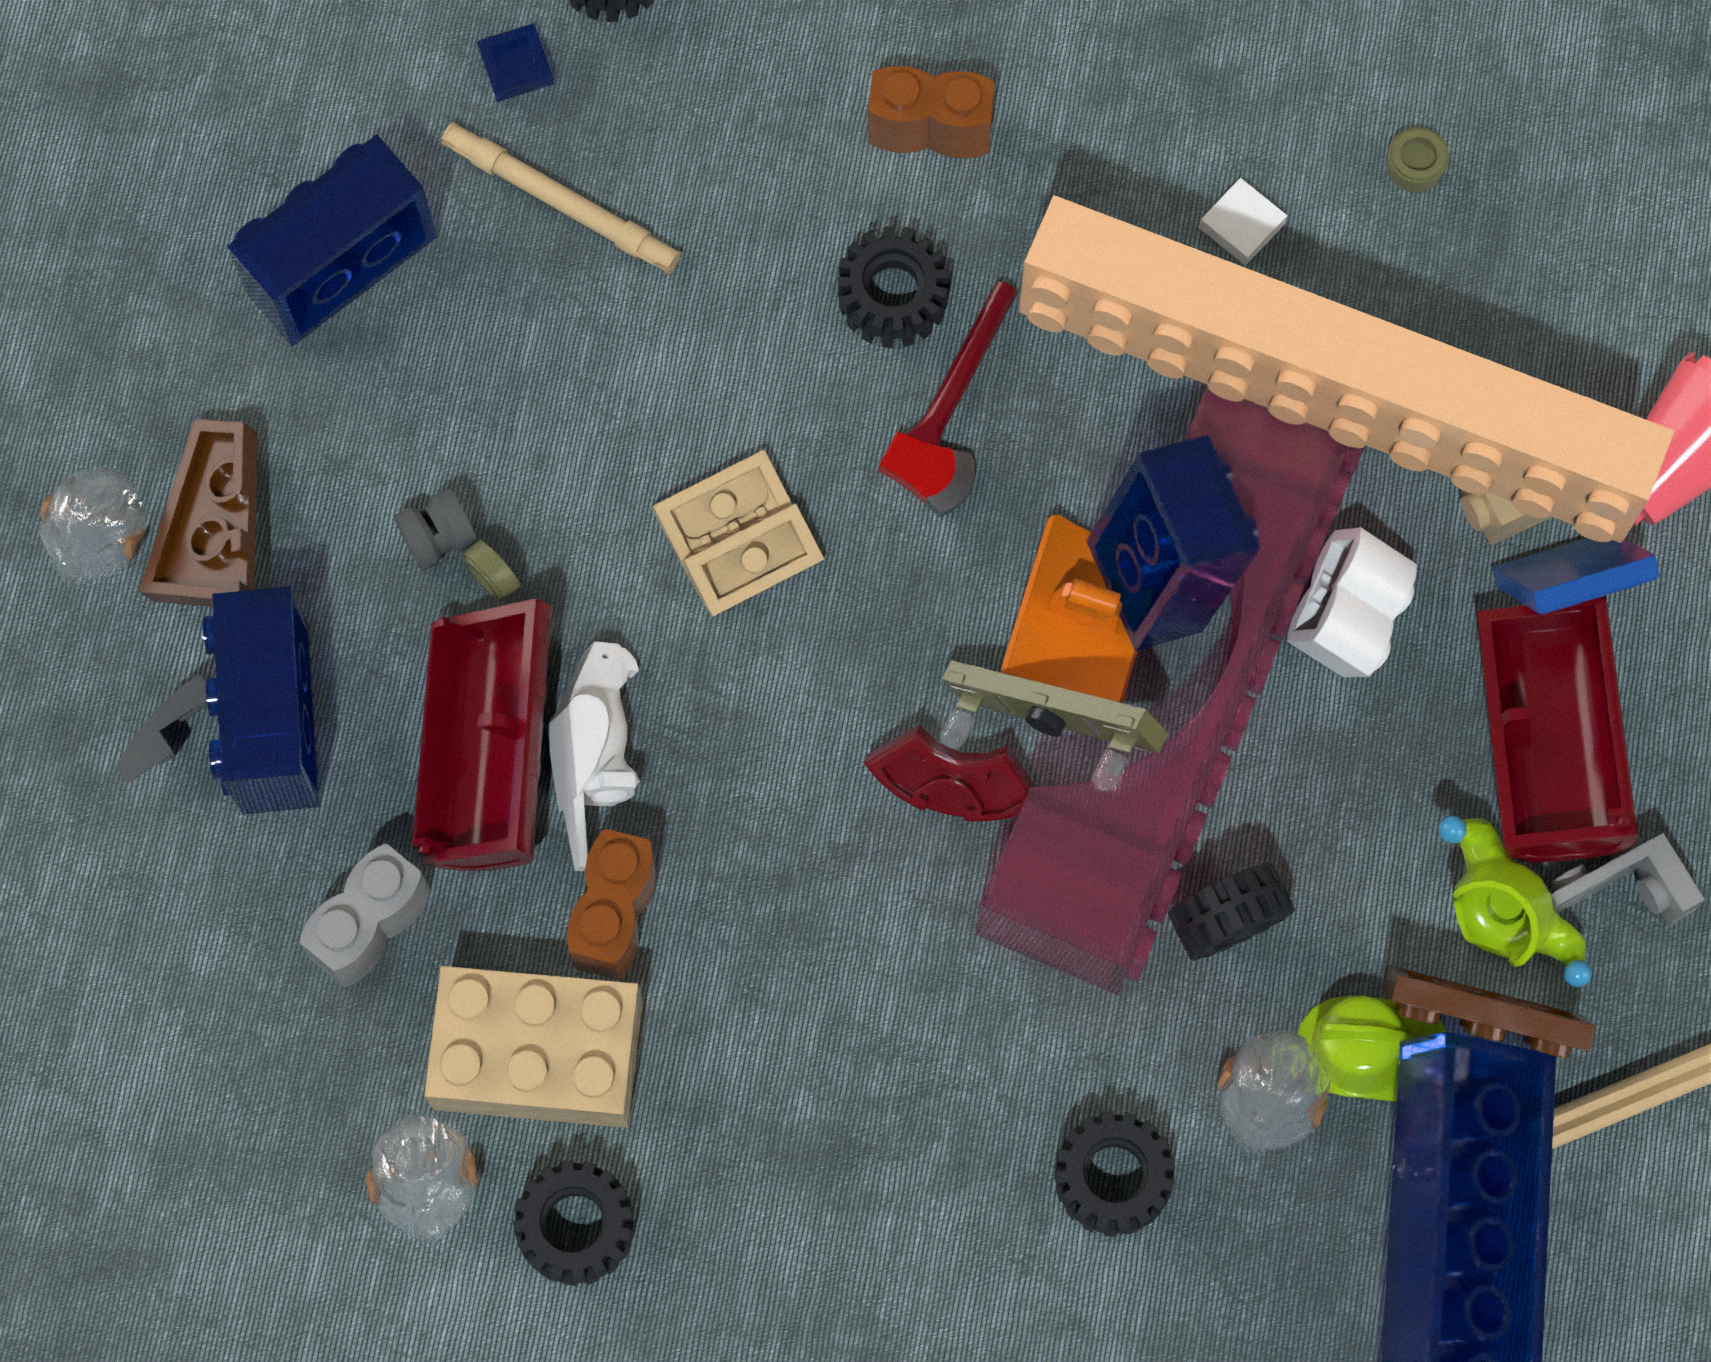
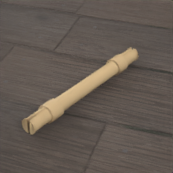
(496, 161)

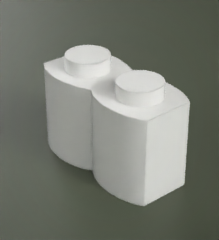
(1352, 603)

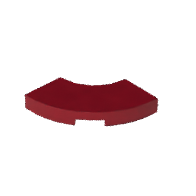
(951, 781)

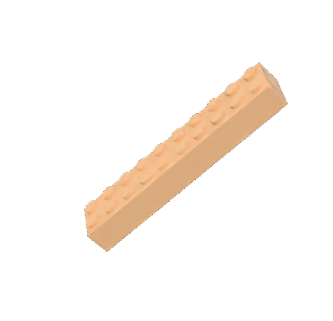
(1341, 371)

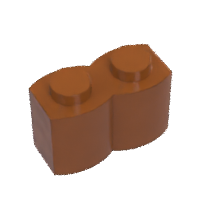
(921, 111)
(604, 920)

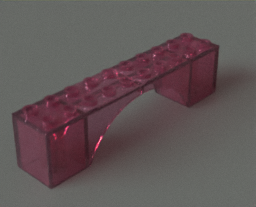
(1097, 864)

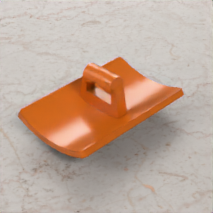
(1070, 621)

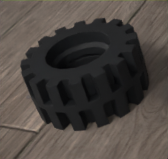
(1231, 911)
(1124, 1133)
(560, 1183)

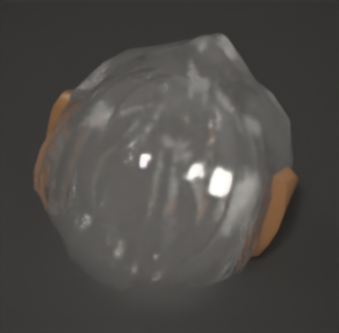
(92, 525)
(1273, 1092)
(422, 1177)

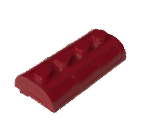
(1557, 732)
(482, 738)

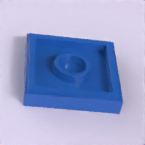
(1575, 573)

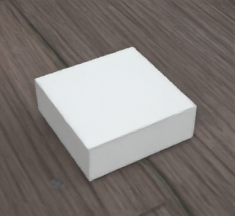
(1242, 221)

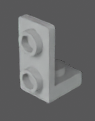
(1661, 883)

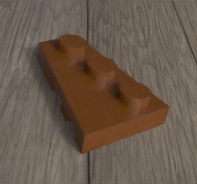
(208, 519)

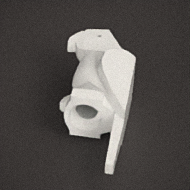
(590, 741)

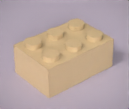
(534, 1046)

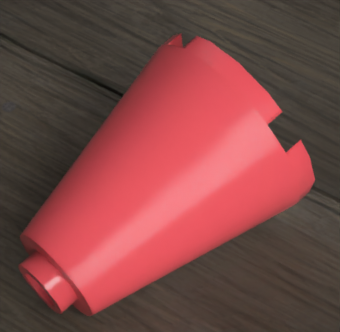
(1687, 463)

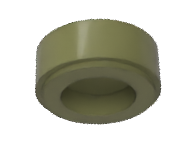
(1417, 159)
(490, 571)

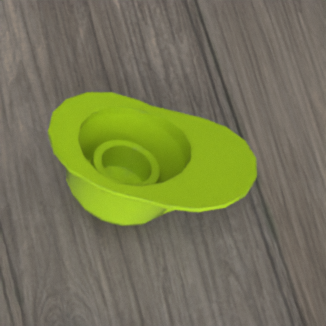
(1361, 1043)

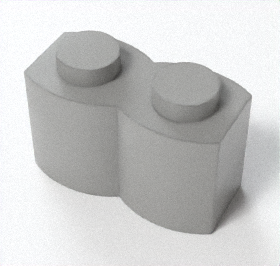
(353, 927)

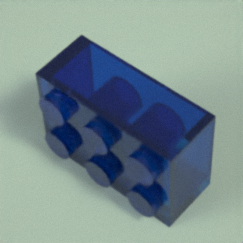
(333, 239)
(1173, 541)
(262, 700)

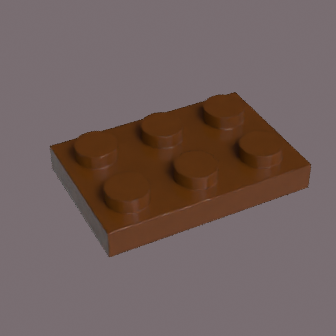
(1488, 1012)

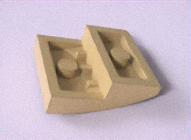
(737, 533)

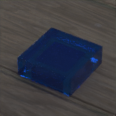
(515, 62)

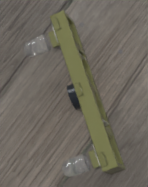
(1050, 712)

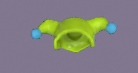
(1507, 905)

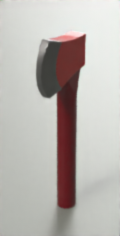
(915, 459)

